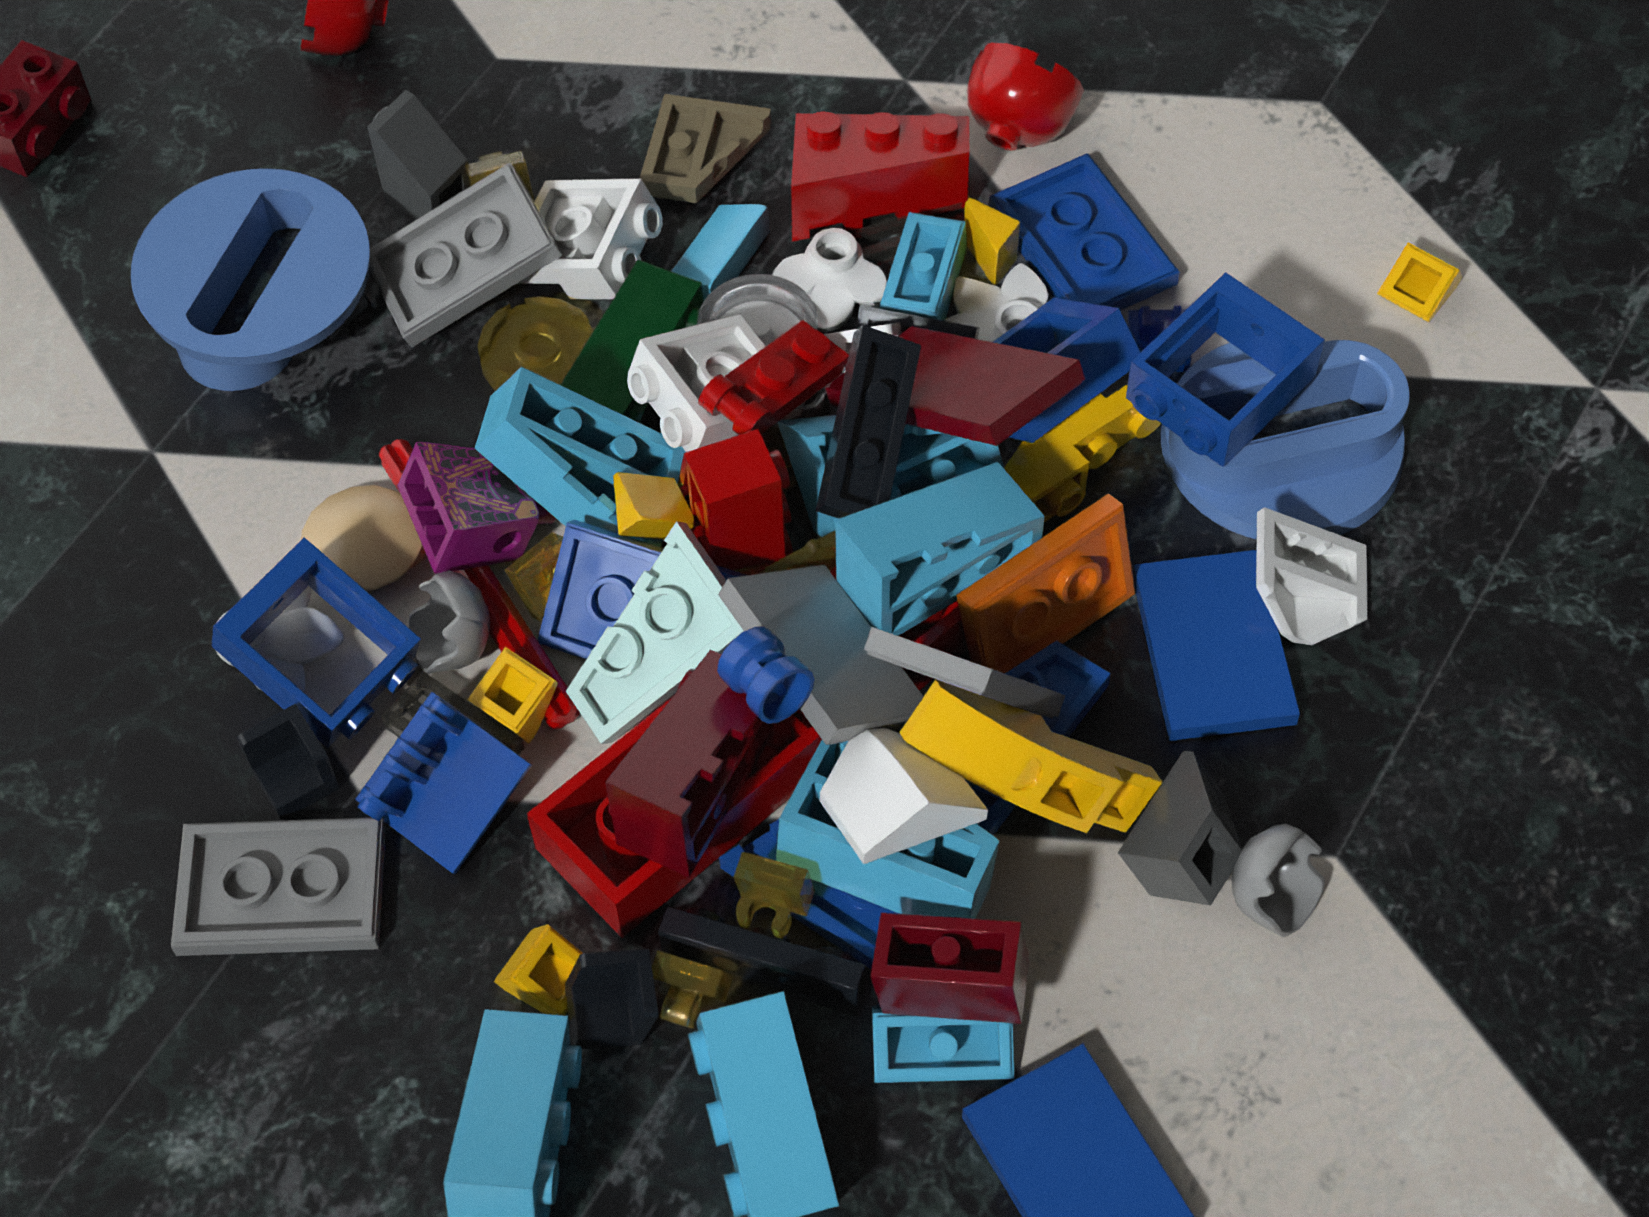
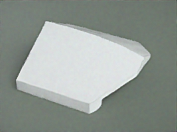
(1309, 578)
(895, 796)

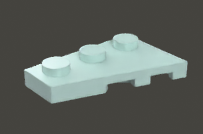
(655, 639)

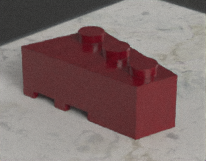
(686, 770)

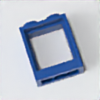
(1252, 327)
(1076, 331)
(272, 595)

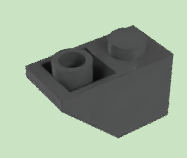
(415, 158)
(1184, 837)

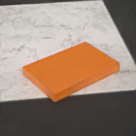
(1050, 588)

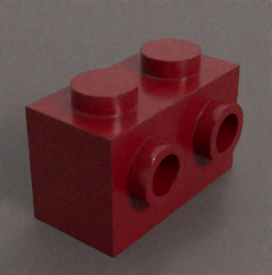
(37, 104)
(950, 967)

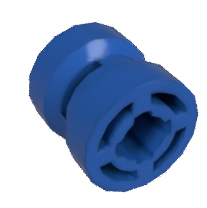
(770, 679)

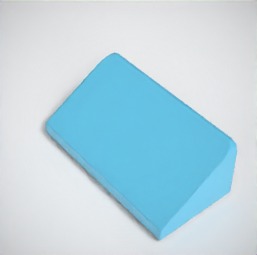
(724, 245)
(926, 266)
(940, 1049)

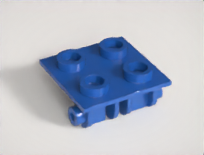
(443, 782)

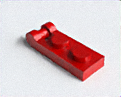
(775, 379)

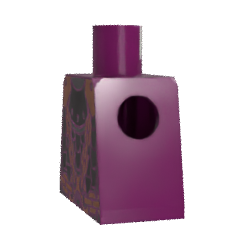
(466, 508)

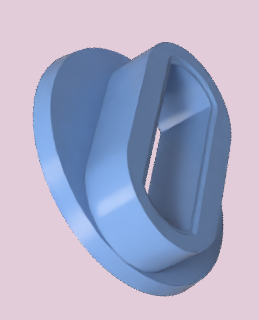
(206, 245)
(1317, 474)

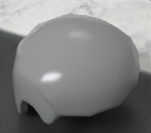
(451, 623)
(1276, 879)

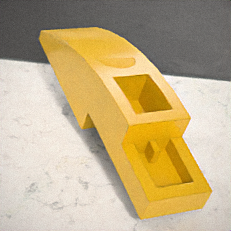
(1057, 464)
(1026, 763)

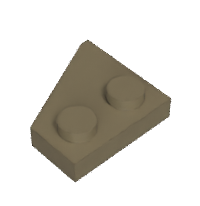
(699, 144)

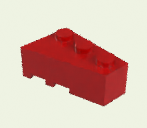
(875, 167)
(738, 501)

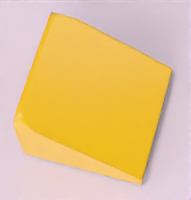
(991, 238)
(1420, 282)
(649, 505)
(515, 694)
(540, 970)

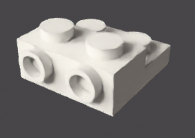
(598, 231)
(678, 365)

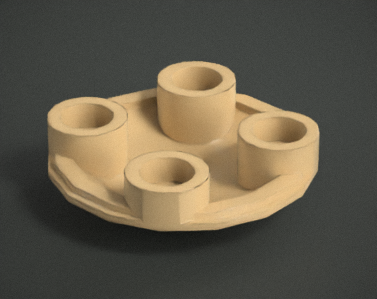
(366, 535)

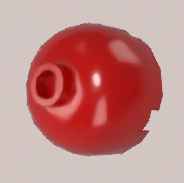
(342, 24)
(1020, 99)

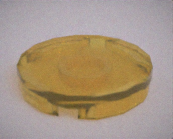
(538, 336)

